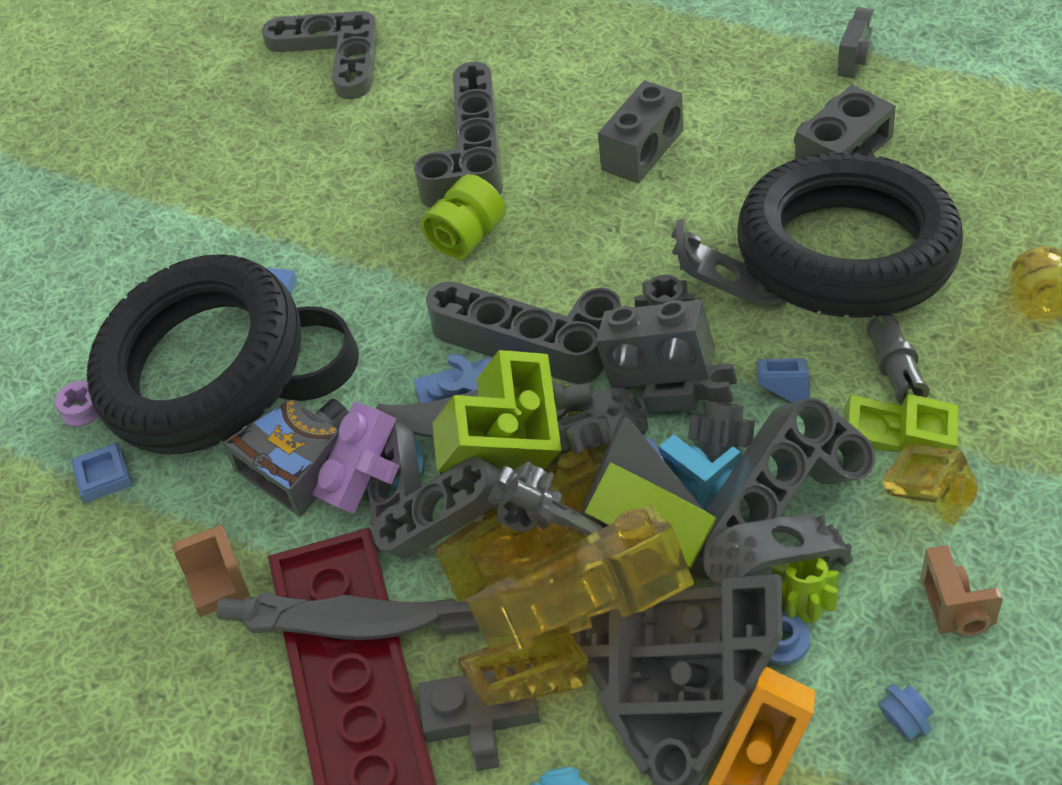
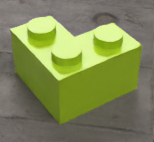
(507, 421)

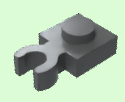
(856, 43)
(685, 395)
(584, 430)

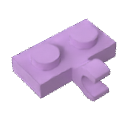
(356, 458)

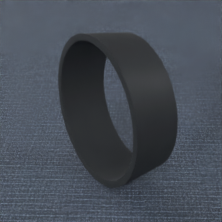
(333, 375)

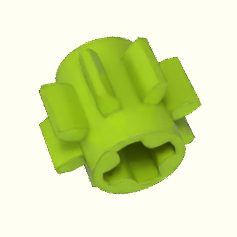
(807, 588)

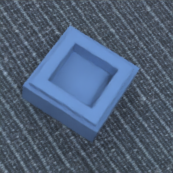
(101, 472)

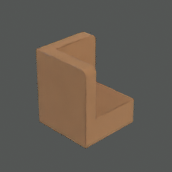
(210, 569)

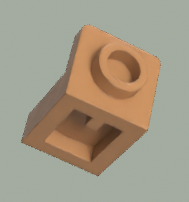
(951, 598)

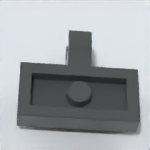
(454, 710)

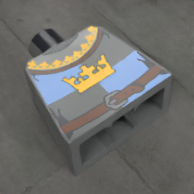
(287, 450)

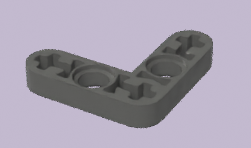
(346, 42)
(405, 520)

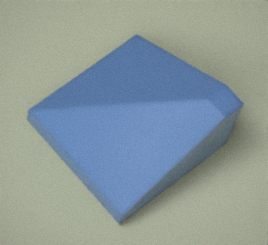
(785, 377)

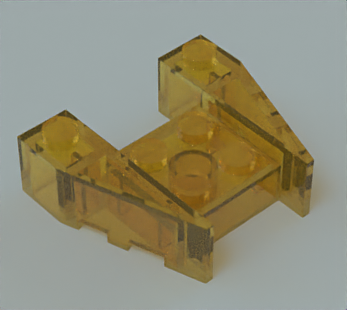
(557, 575)

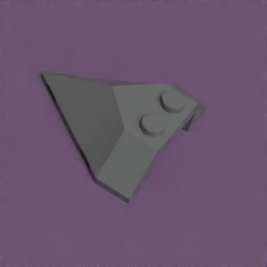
(683, 671)

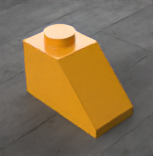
(765, 732)

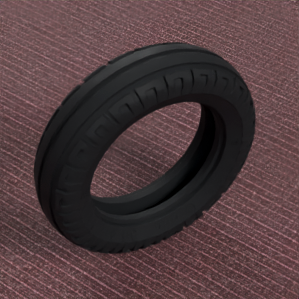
(841, 284)
(229, 400)

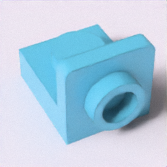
(695, 469)

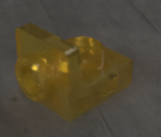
(933, 477)

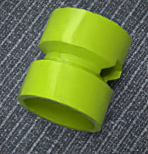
(463, 217)

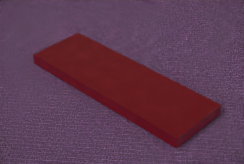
(350, 692)

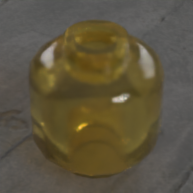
(1037, 282)

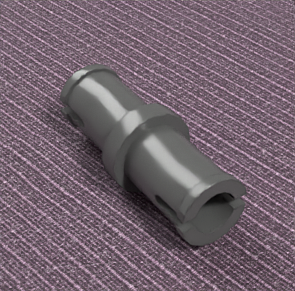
(897, 358)

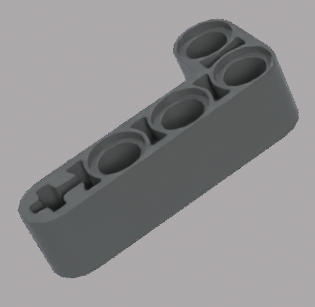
(476, 138)
(496, 323)
(795, 458)

